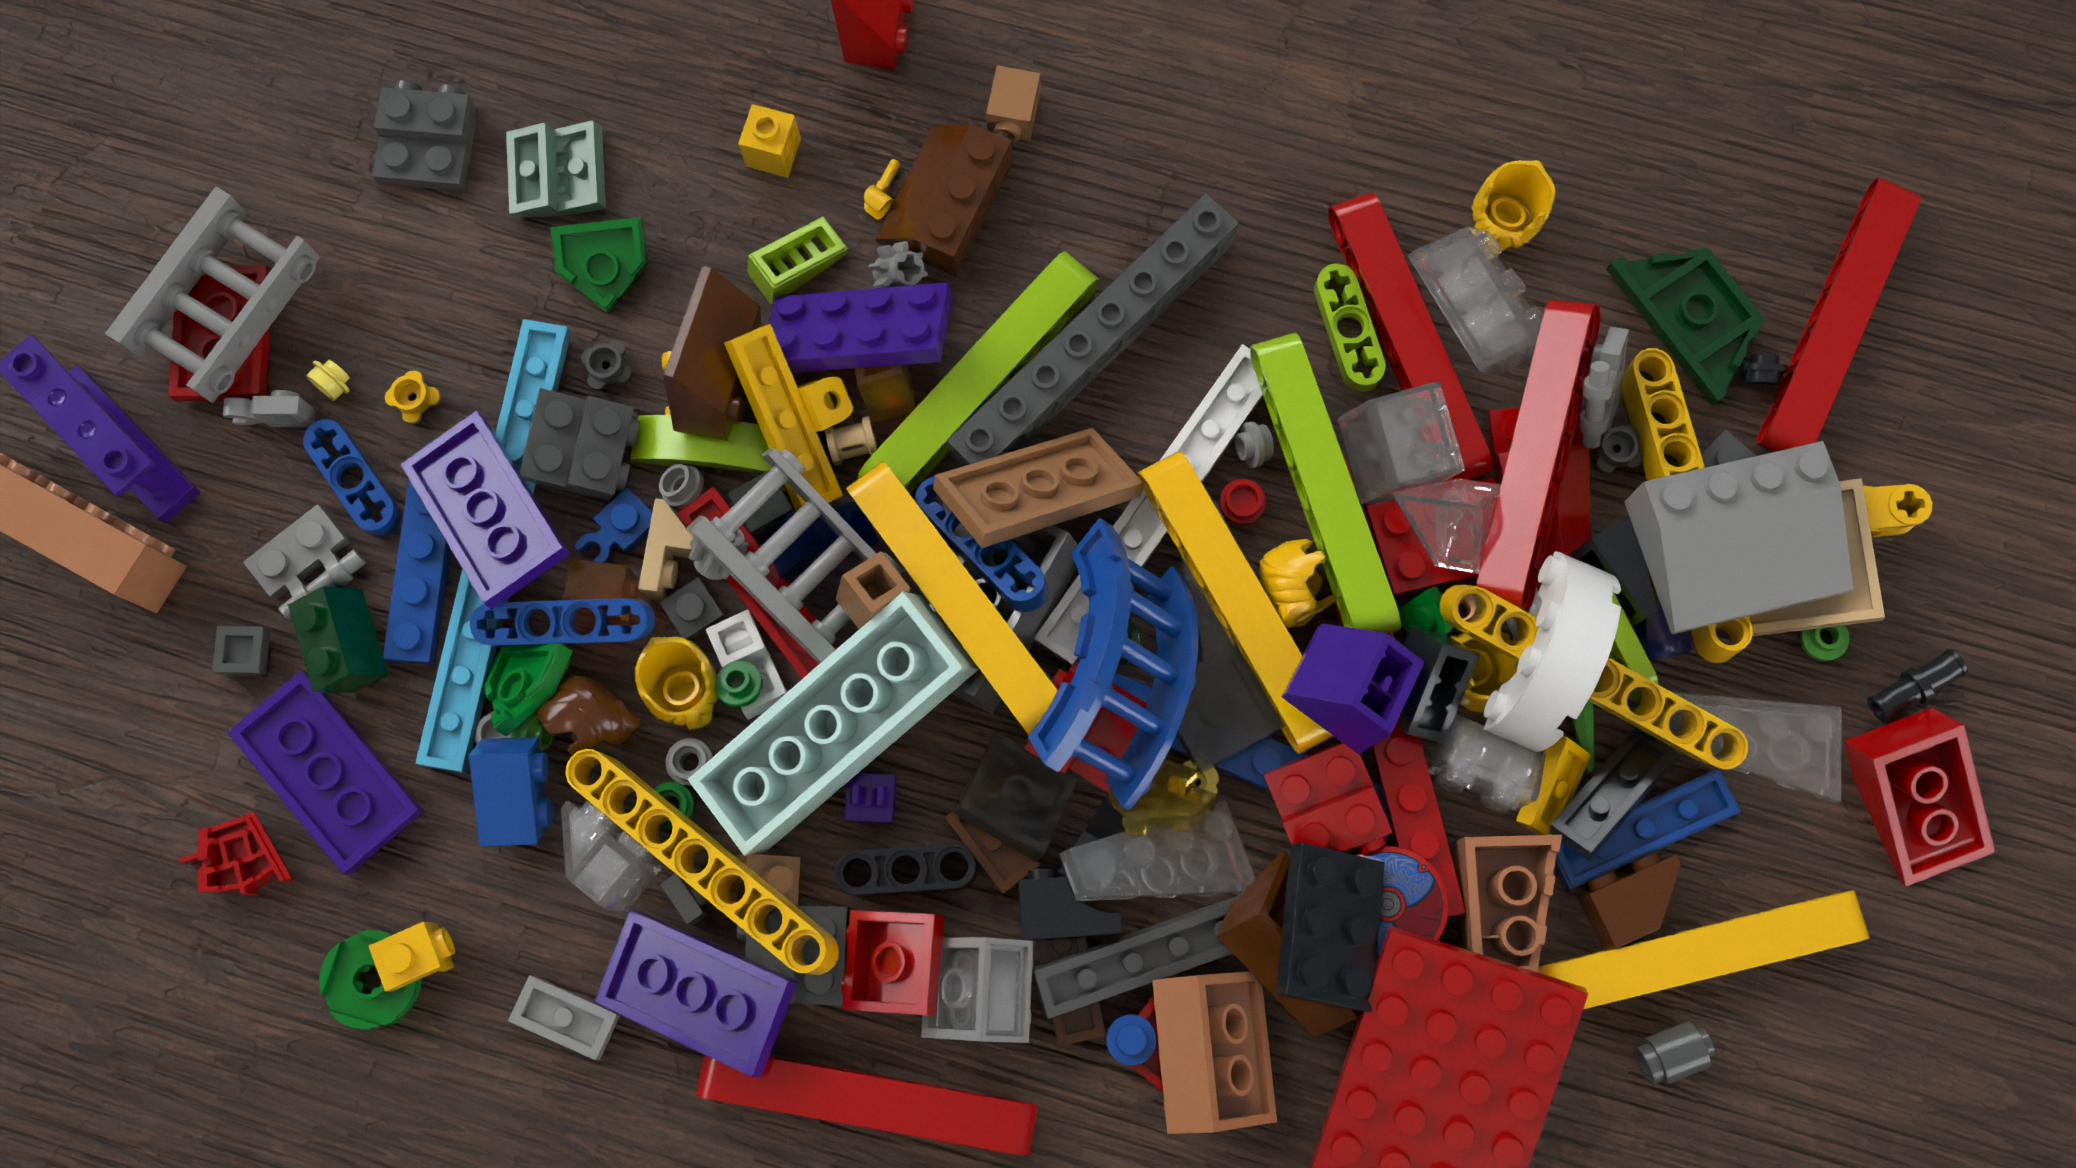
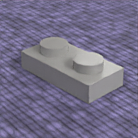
(564, 1017)

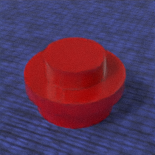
(1242, 501)

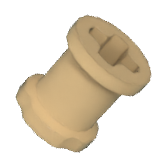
(851, 441)

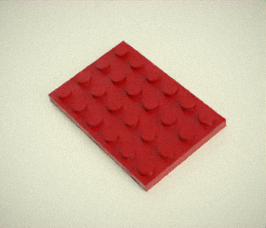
(1449, 1061)

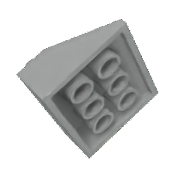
(1744, 536)

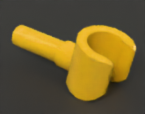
(876, 200)

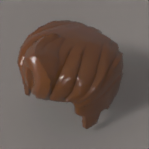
(587, 712)

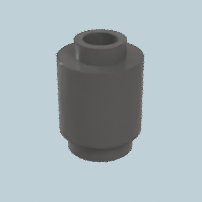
(1674, 1053)

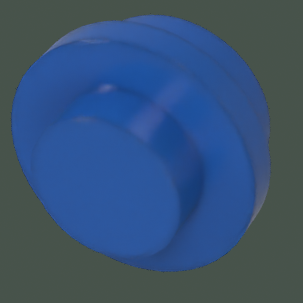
(1131, 1040)

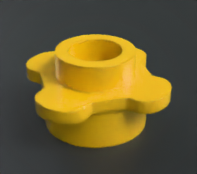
(410, 384)

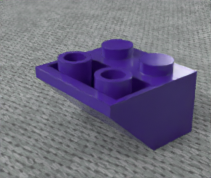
(1353, 683)

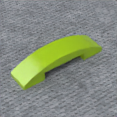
(660, 445)

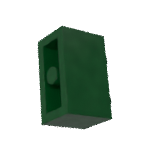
(337, 640)

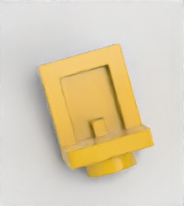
(412, 955)

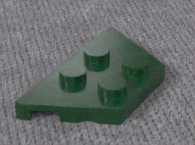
(1693, 312)

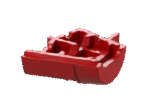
(237, 857)

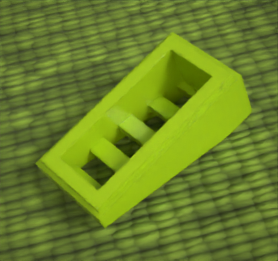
(803, 271)

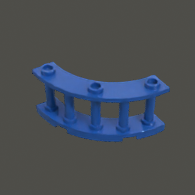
(1101, 641)

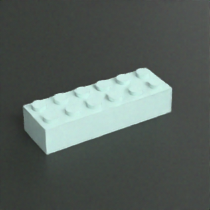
(832, 723)

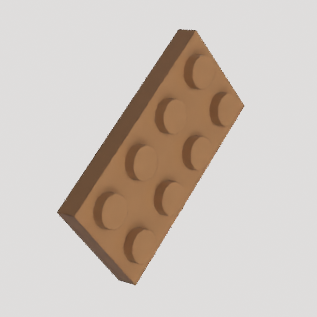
(1037, 487)

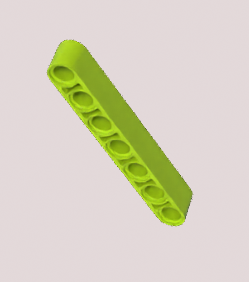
(985, 369)
(1324, 485)

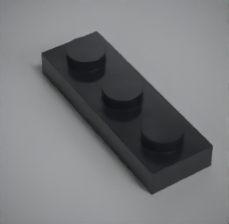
(1613, 793)

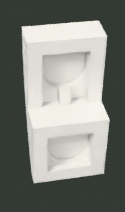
(741, 641)

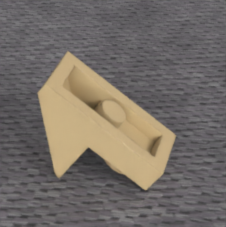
(664, 542)

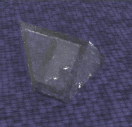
(1451, 520)

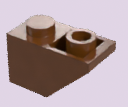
(1632, 904)

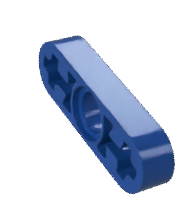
(333, 469)

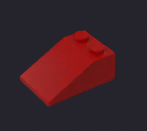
(872, 30)
(1922, 794)

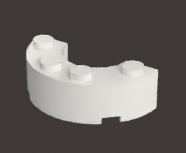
(1565, 658)

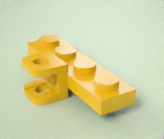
(789, 412)

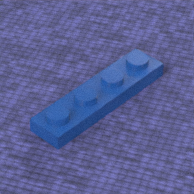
(417, 587)

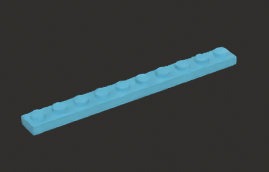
(464, 661)

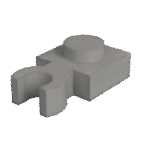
(278, 410)

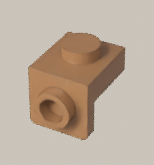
(778, 871)

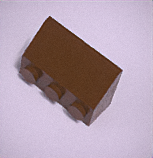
(948, 194)
(700, 375)
(1254, 936)

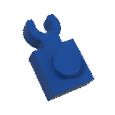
(623, 524)

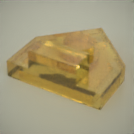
(1169, 801)

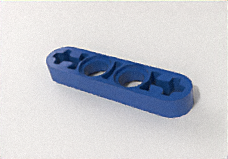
(998, 576)
(562, 623)

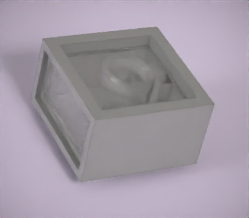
(983, 991)

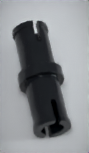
(1917, 685)

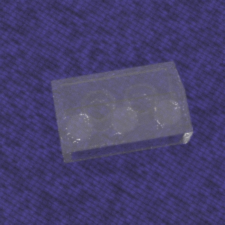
(1480, 298)

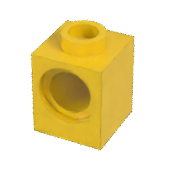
(769, 140)

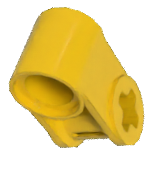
(1883, 511)

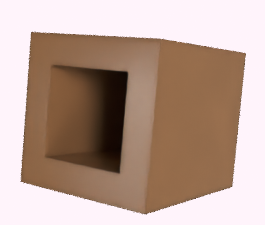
(869, 588)

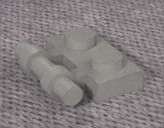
(1603, 386)
(299, 552)

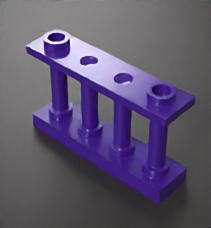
(97, 429)

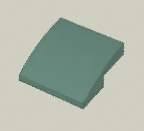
(555, 170)

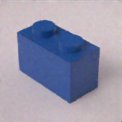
(510, 791)

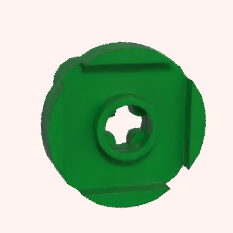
(346, 993)

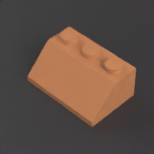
(1214, 1052)

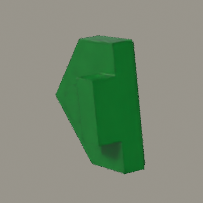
(601, 257)
(523, 681)

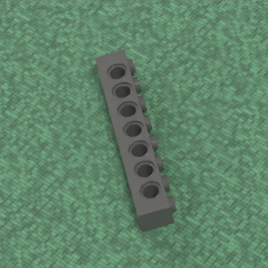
(1097, 335)

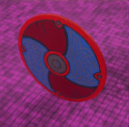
(1411, 894)

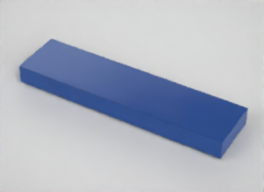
(1652, 827)

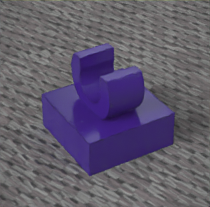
(871, 798)

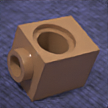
(1013, 103)

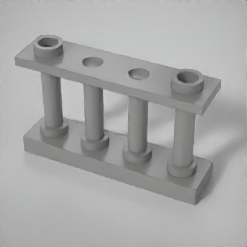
(181, 268)
(752, 568)

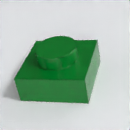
(1425, 613)

